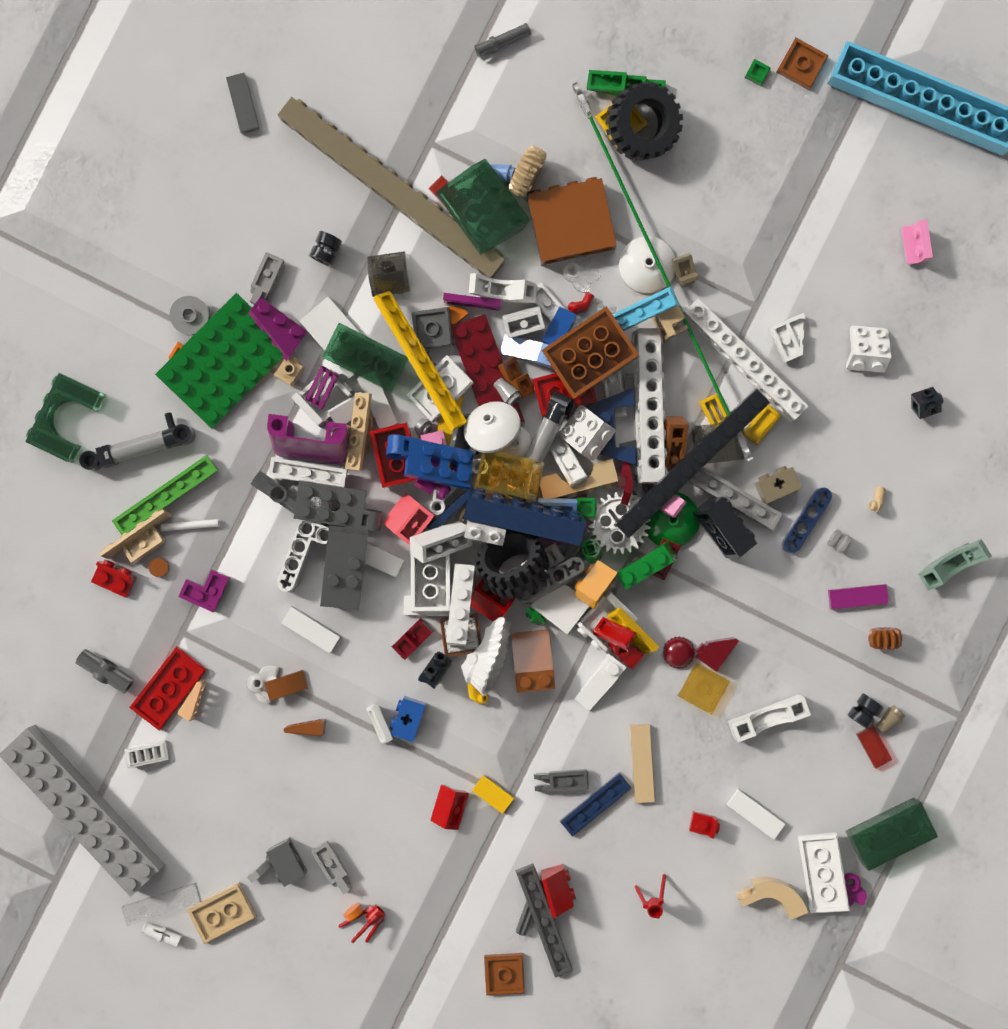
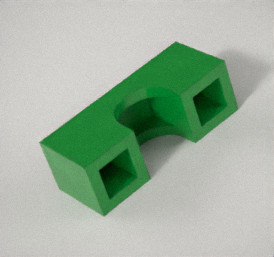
(646, 565)

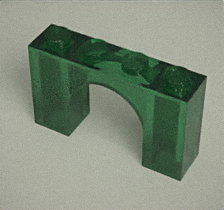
(43, 433)

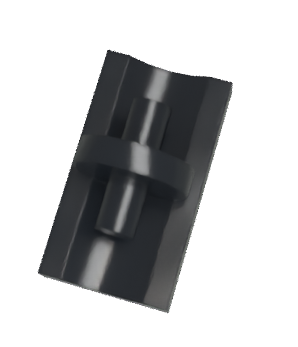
(435, 669)

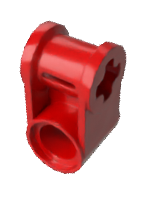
(630, 657)

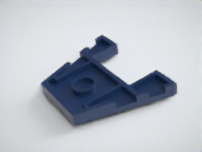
(606, 411)

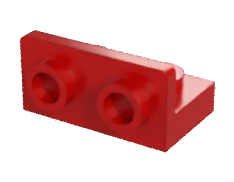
(113, 579)

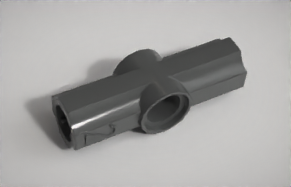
(268, 486)
(104, 671)

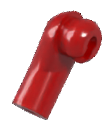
(581, 306)

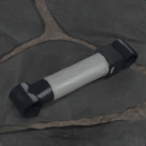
(558, 410)
(114, 454)

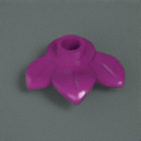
(855, 891)

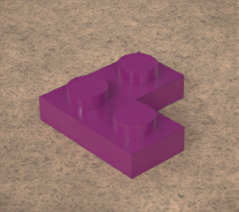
(207, 595)

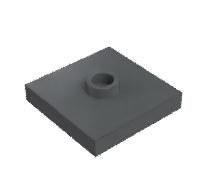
(433, 327)

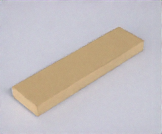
(642, 763)

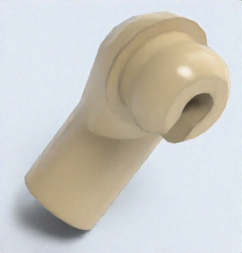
(877, 504)

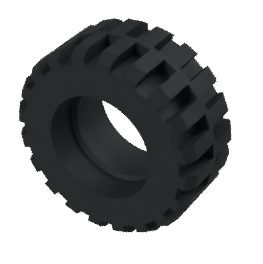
(667, 116)

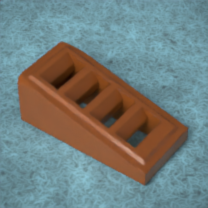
(313, 727)

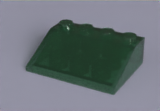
(483, 206)

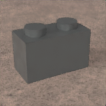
(286, 862)

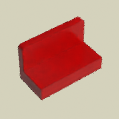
(449, 807)

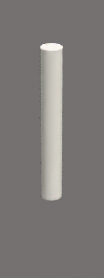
(190, 525)

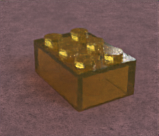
(509, 474)

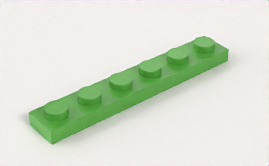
(166, 494)

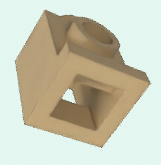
(290, 377)

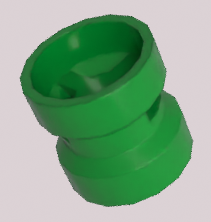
(591, 555)

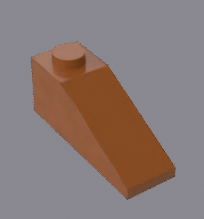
(676, 439)

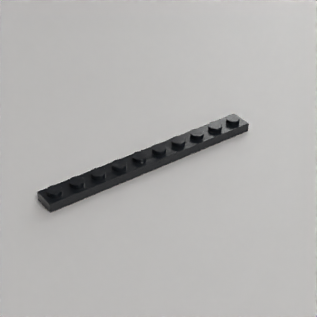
(692, 463)

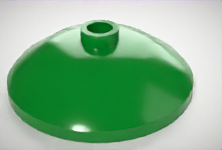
(681, 531)

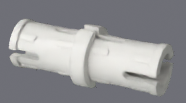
(161, 934)

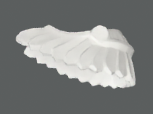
(487, 660)

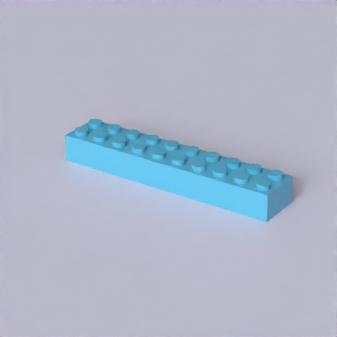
(921, 97)

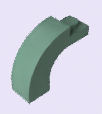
(953, 562)

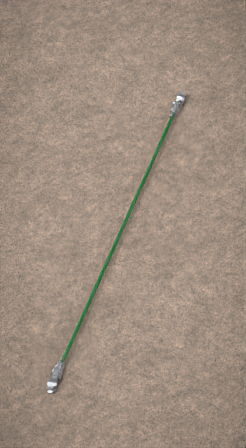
(584, 105)

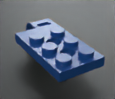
(418, 461)

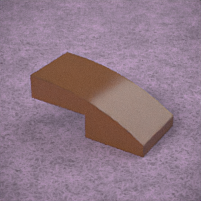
(514, 376)
(286, 685)

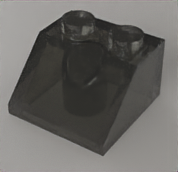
(388, 273)

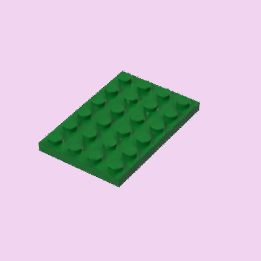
(220, 362)

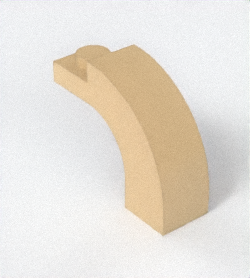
(777, 889)

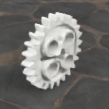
(605, 534)

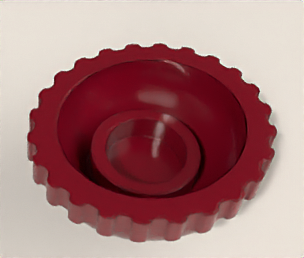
(678, 652)

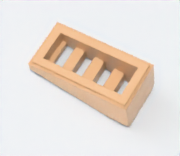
(191, 704)

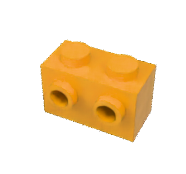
(595, 584)

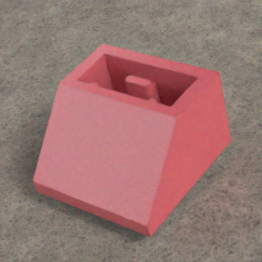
(408, 518)

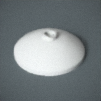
(637, 273)
(495, 433)

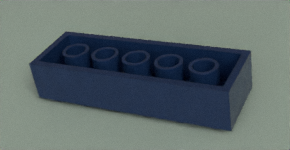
(524, 516)

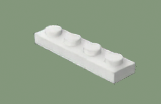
(307, 471)

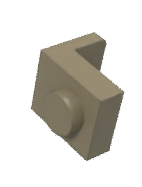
(685, 269)

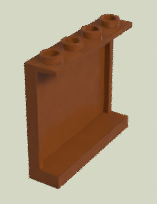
(571, 220)

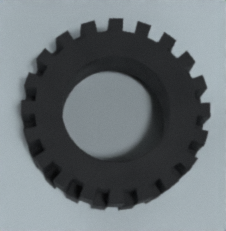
(517, 581)

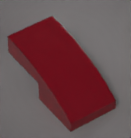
(625, 482)
(412, 639)

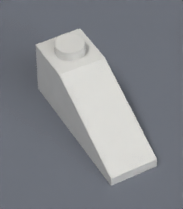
(600, 682)

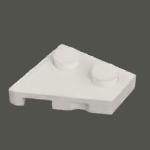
(789, 337)

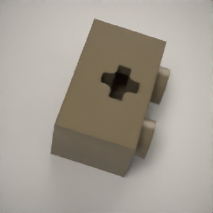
(789, 484)

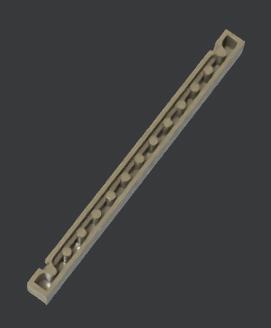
(387, 185)

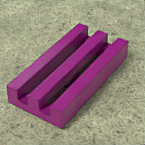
(309, 397)

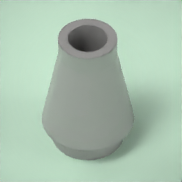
(507, 392)

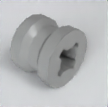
(839, 541)

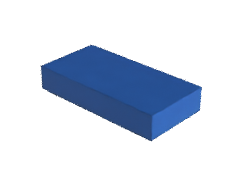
(559, 325)

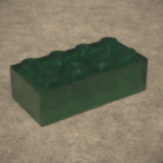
(365, 357)
(891, 833)

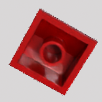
(488, 603)
(557, 889)

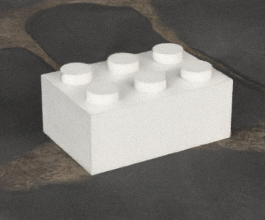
(431, 585)

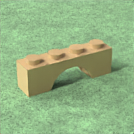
(602, 474)

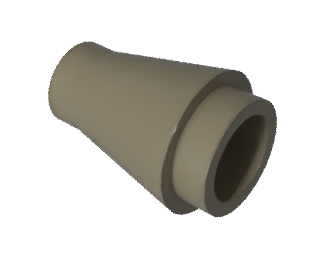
(890, 719)

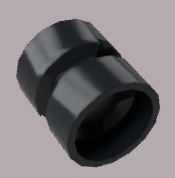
(325, 241)
(865, 711)

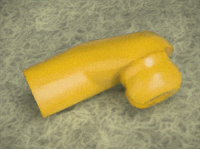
(476, 696)

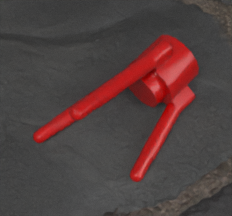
(653, 905)
(375, 915)

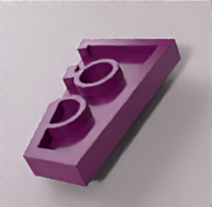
(279, 327)

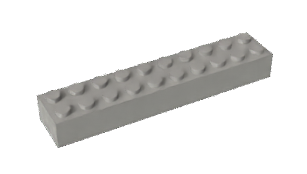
(81, 809)

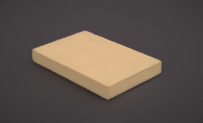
(222, 913)

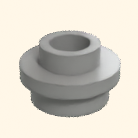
(423, 426)

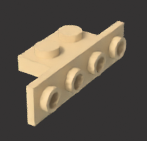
(359, 433)
(140, 540)

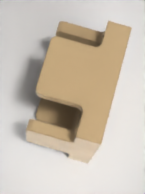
(667, 321)

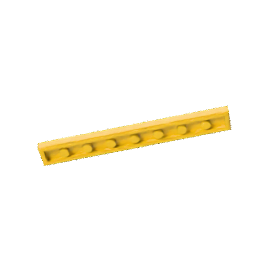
(420, 360)

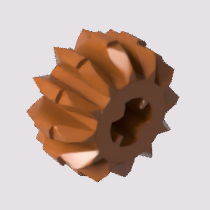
(885, 638)

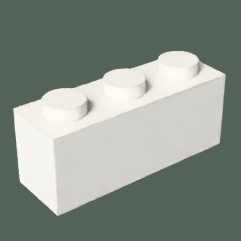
(439, 542)

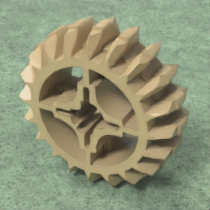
(527, 171)

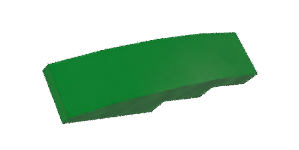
(614, 82)

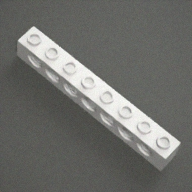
(654, 339)
(745, 360)

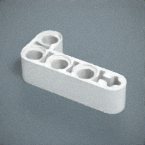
(301, 557)

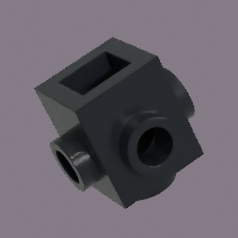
(926, 402)

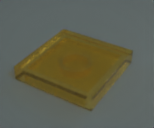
(703, 688)

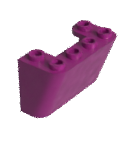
(285, 445)

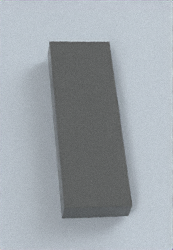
(242, 103)

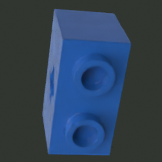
(407, 730)

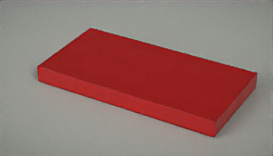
(168, 688)

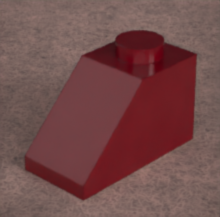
(715, 652)

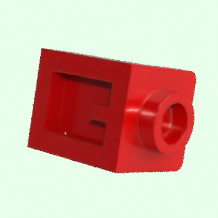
(704, 824)

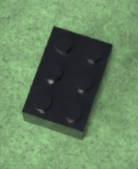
(725, 527)

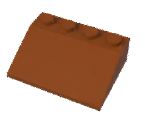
(590, 353)

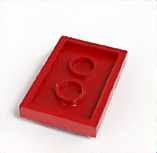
(548, 384)

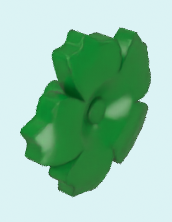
(535, 616)

